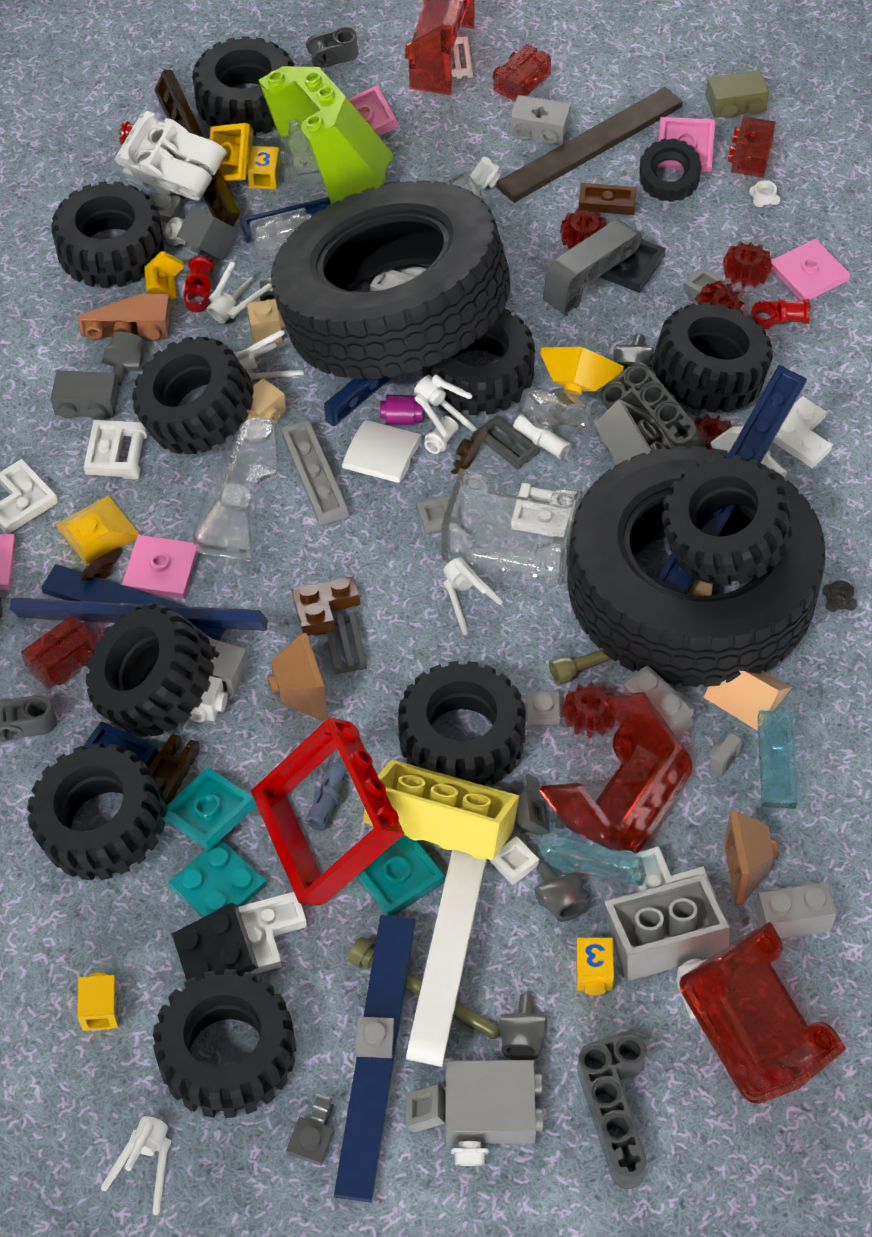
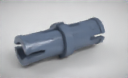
(327, 796)

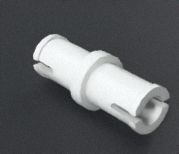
(543, 438)

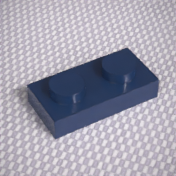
(109, 735)

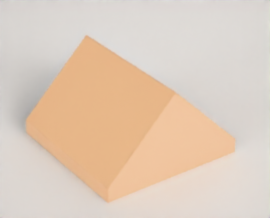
(748, 695)

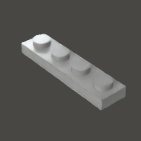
(314, 473)

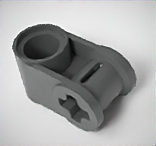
(335, 47)
(22, 719)

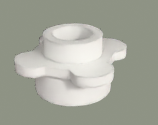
(764, 194)
(469, 1154)

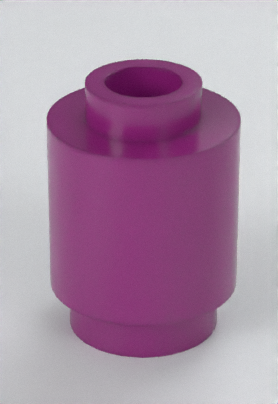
(400, 410)

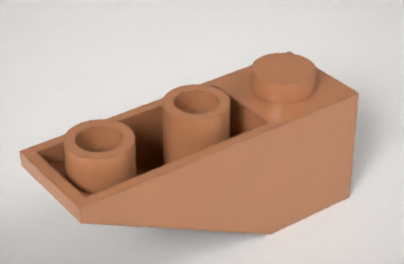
(140, 315)

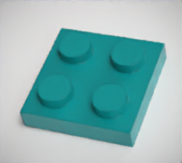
(209, 808)
(400, 876)
(217, 880)

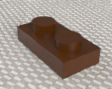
(607, 198)

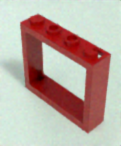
(285, 829)

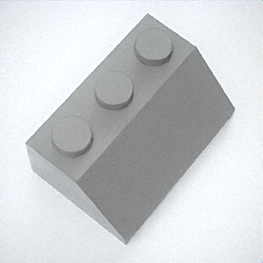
(629, 432)
(666, 927)

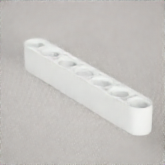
(446, 960)

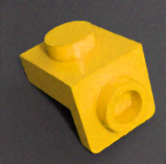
(161, 274)

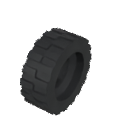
(670, 150)

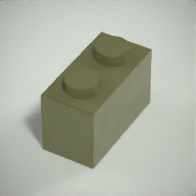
(737, 94)

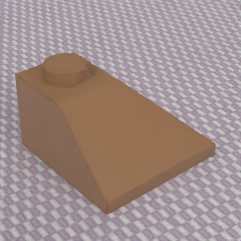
(298, 679)
(748, 854)

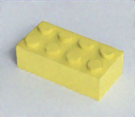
(449, 810)

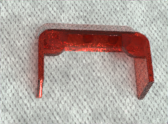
(434, 41)
(640, 790)

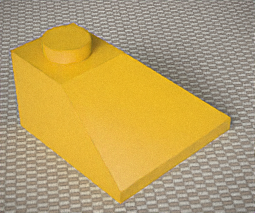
(237, 142)
(579, 368)
(97, 530)

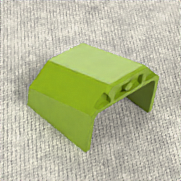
(341, 140)

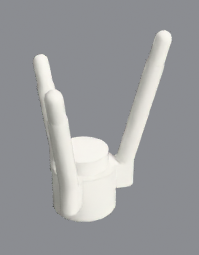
(224, 305)
(248, 356)
(431, 392)
(462, 577)
(145, 1140)

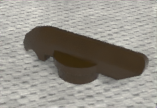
(468, 449)
(101, 566)

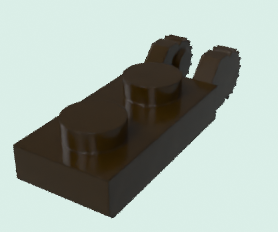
(171, 770)

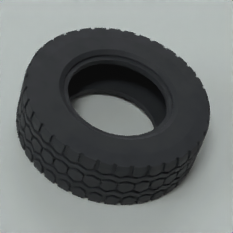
(404, 324)
(673, 632)

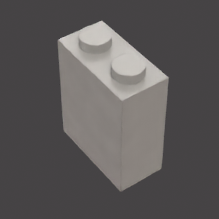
(492, 1102)

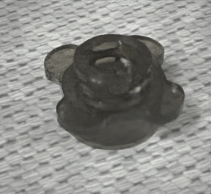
(843, 589)

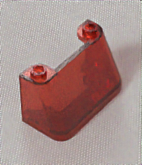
(755, 1019)

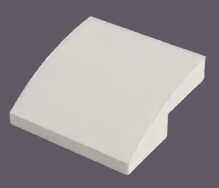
(381, 451)

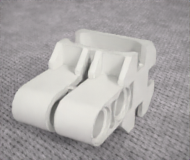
(169, 157)

